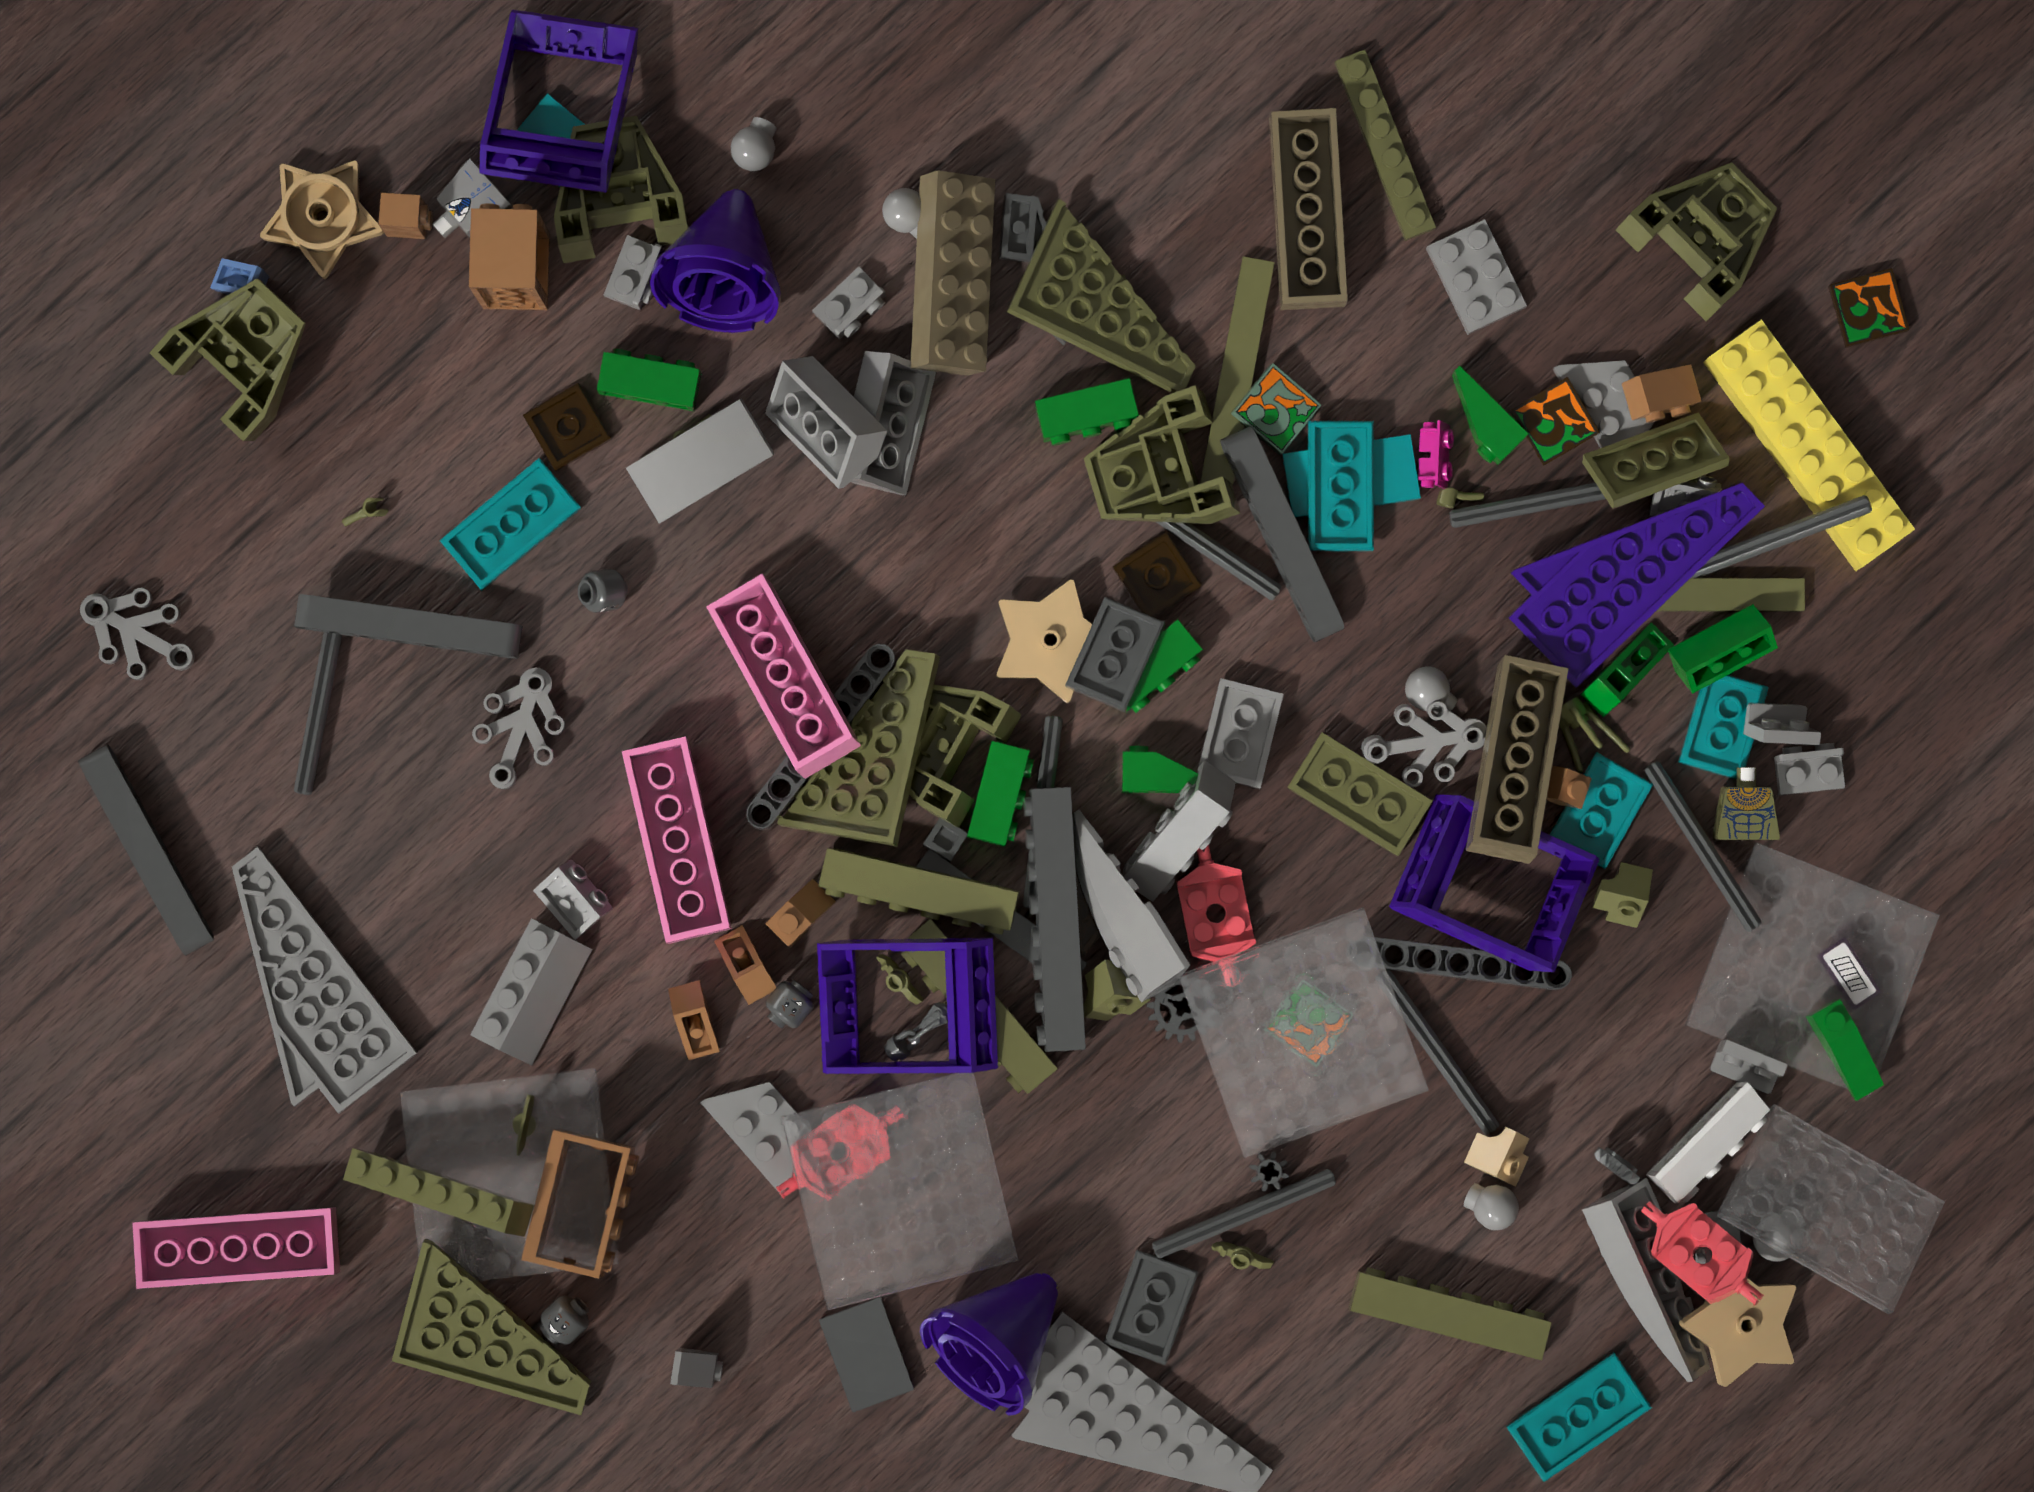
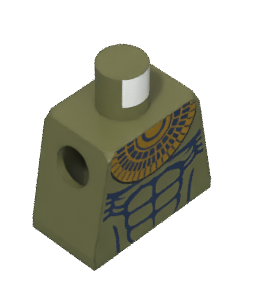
(1746, 810)

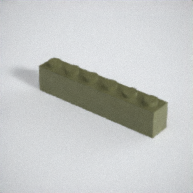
(919, 889)
(1015, 1047)
(438, 1192)
(1450, 1315)

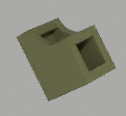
(1625, 895)
(1109, 993)

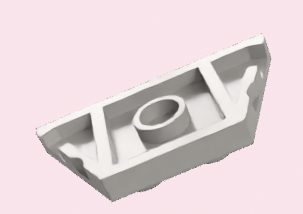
(1604, 398)
(756, 1126)

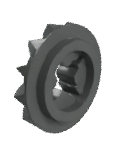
(1617, 1165)

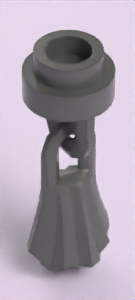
(898, 1048)

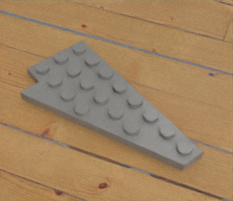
(319, 1009)
(1111, 1411)

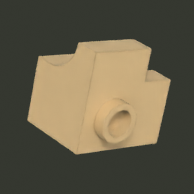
(1499, 1155)

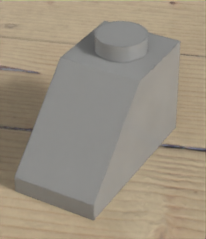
(696, 1368)

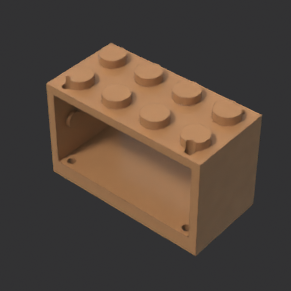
(509, 258)
(547, 1195)

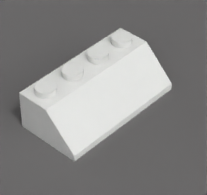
(1708, 1142)

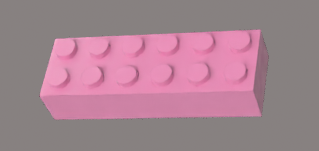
(783, 676)
(676, 840)
(236, 1248)

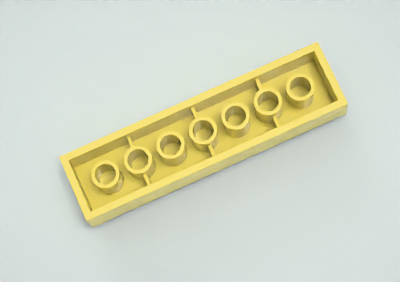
(1806, 441)

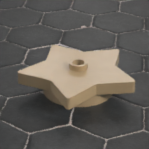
(307, 195)
(1029, 624)
(1738, 1347)

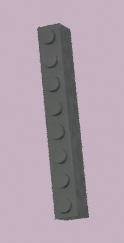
(1056, 919)

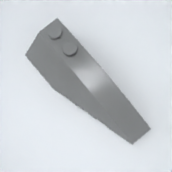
(1129, 928)
(1647, 1285)

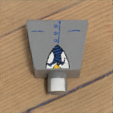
(466, 191)

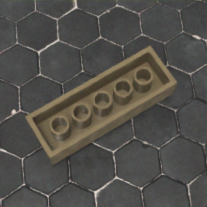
(1308, 209)
(953, 273)
(1517, 759)

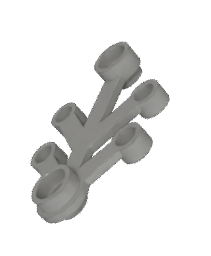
(132, 630)
(521, 722)
(1430, 741)

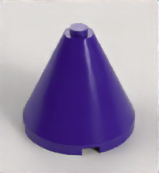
(720, 269)
(994, 1340)

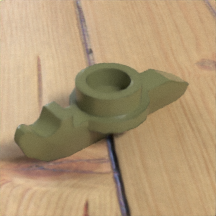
(898, 979)
(524, 1124)
(1242, 1256)

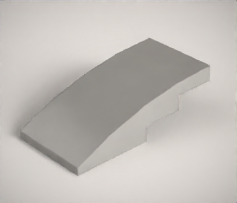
(700, 460)

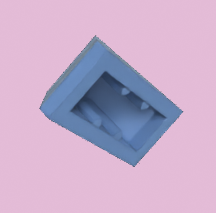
(234, 275)

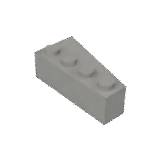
(1181, 832)

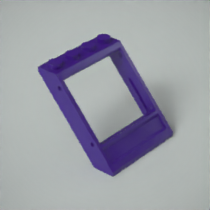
(548, 157)
(1434, 864)
(969, 1006)

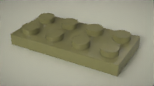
(1655, 460)
(1359, 794)

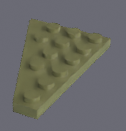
(1085, 301)
(869, 788)
(472, 1337)

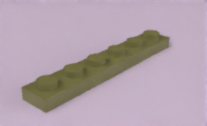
(1385, 145)

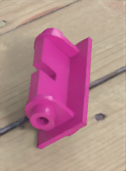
(1438, 442)

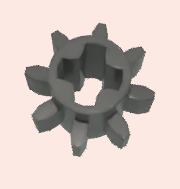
(1277, 1166)

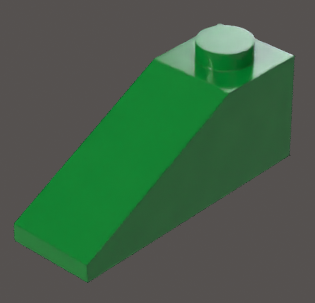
(1489, 423)
(1627, 670)
(1153, 772)
(1845, 1048)

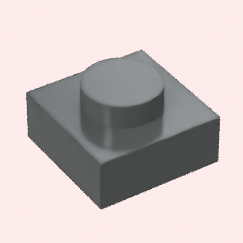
(945, 839)

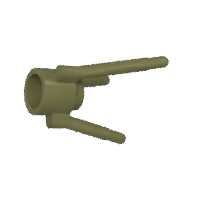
(1576, 715)

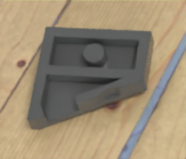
(1020, 227)

